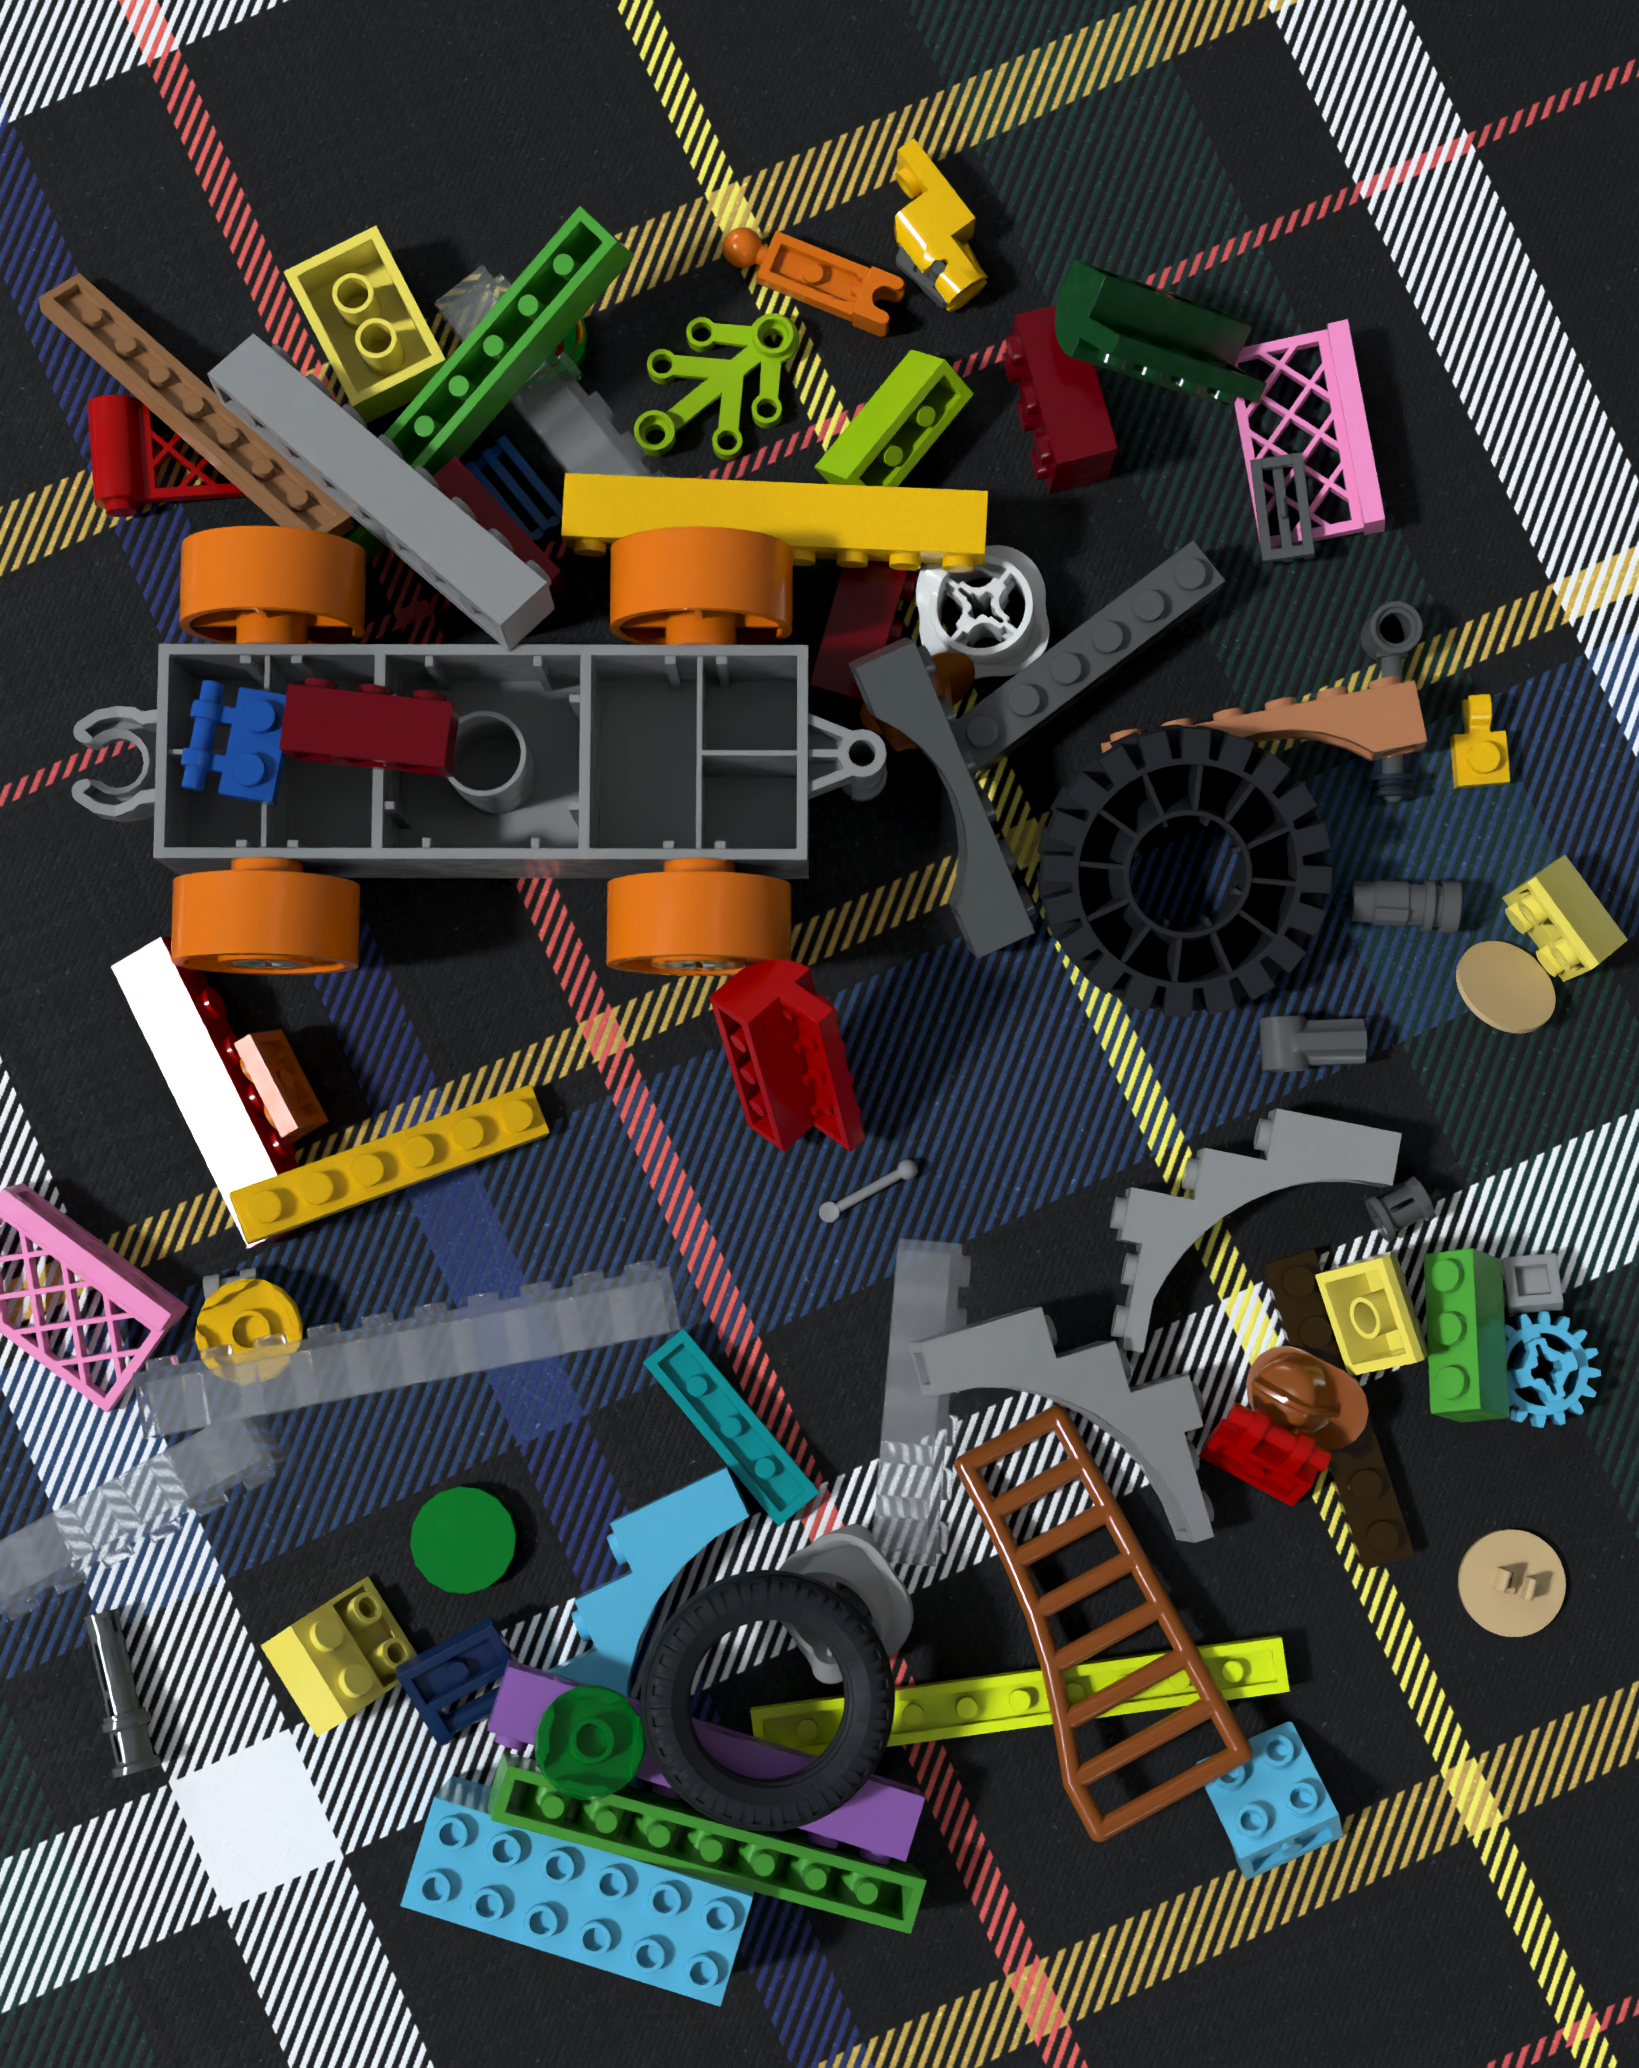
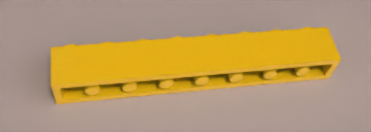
(814, 519)

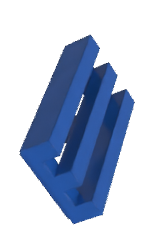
(490, 459)

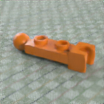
(817, 277)

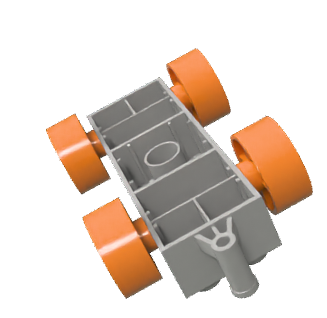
(629, 763)

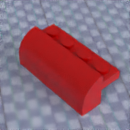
(787, 1055)

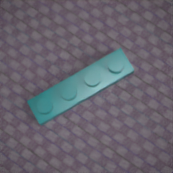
(731, 1427)

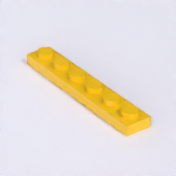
(388, 1164)

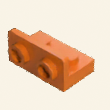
(280, 1083)

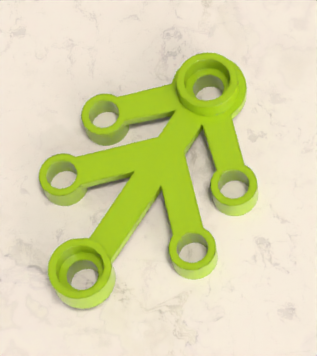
(722, 379)

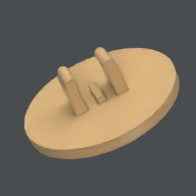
(1505, 987)
(1511, 1583)

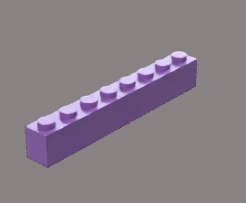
(876, 1819)

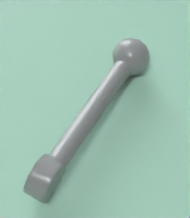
(831, 1211)

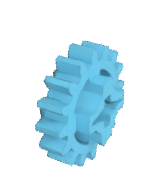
(1549, 1388)

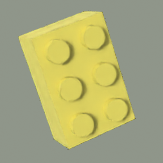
(367, 323)

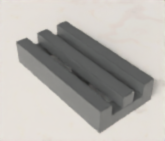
(1287, 552)

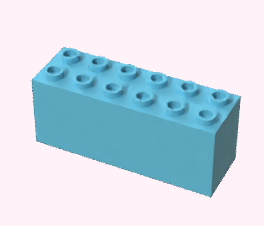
(575, 1898)

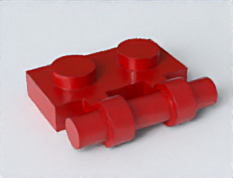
(1265, 1453)

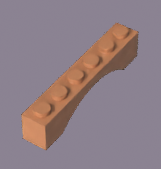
(1367, 722)

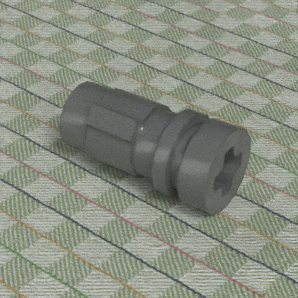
(1407, 904)

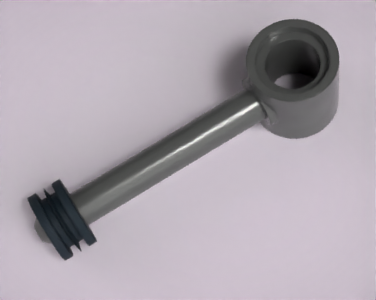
(1392, 783)

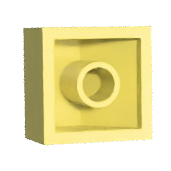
(1372, 1314)

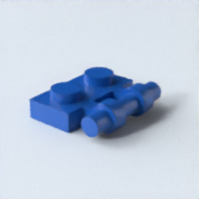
(252, 757)

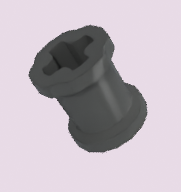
(1411, 1197)

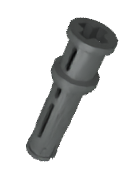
(125, 1717)

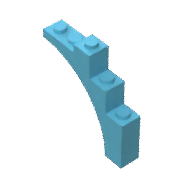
(656, 1545)

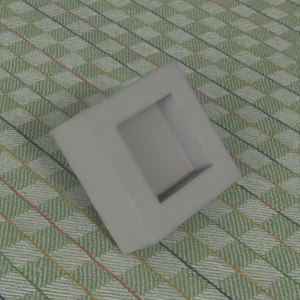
(1532, 1283)

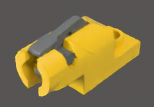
(934, 233)

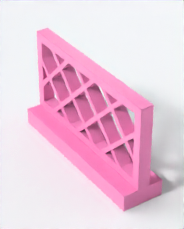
(1349, 424)
(98, 1267)

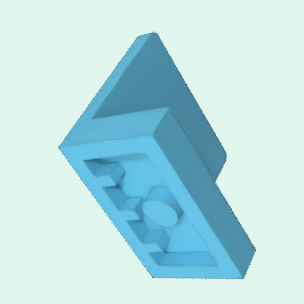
(1274, 1803)

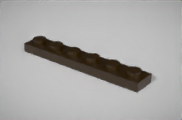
(1358, 1468)

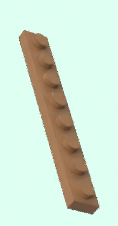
(190, 408)

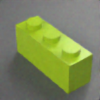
(896, 424)

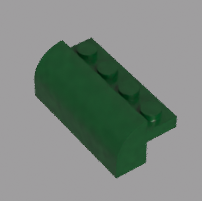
(1153, 335)

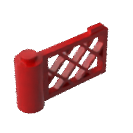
(126, 460)

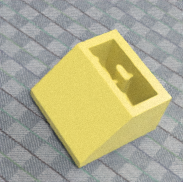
(1563, 920)
(340, 1656)

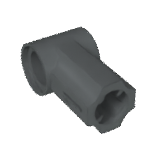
(1297, 1043)

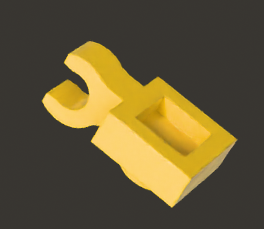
(1479, 755)

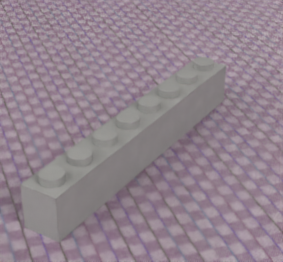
(383, 492)

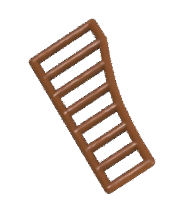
(1054, 1662)

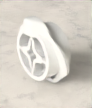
(1008, 571)

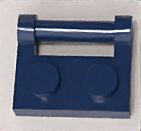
(452, 1672)

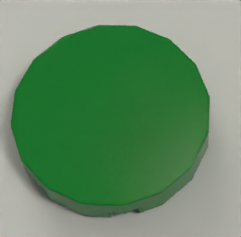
(463, 1539)
(589, 1742)

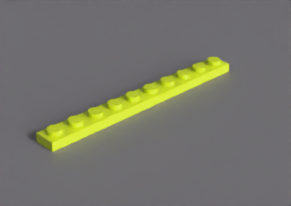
(1021, 1700)

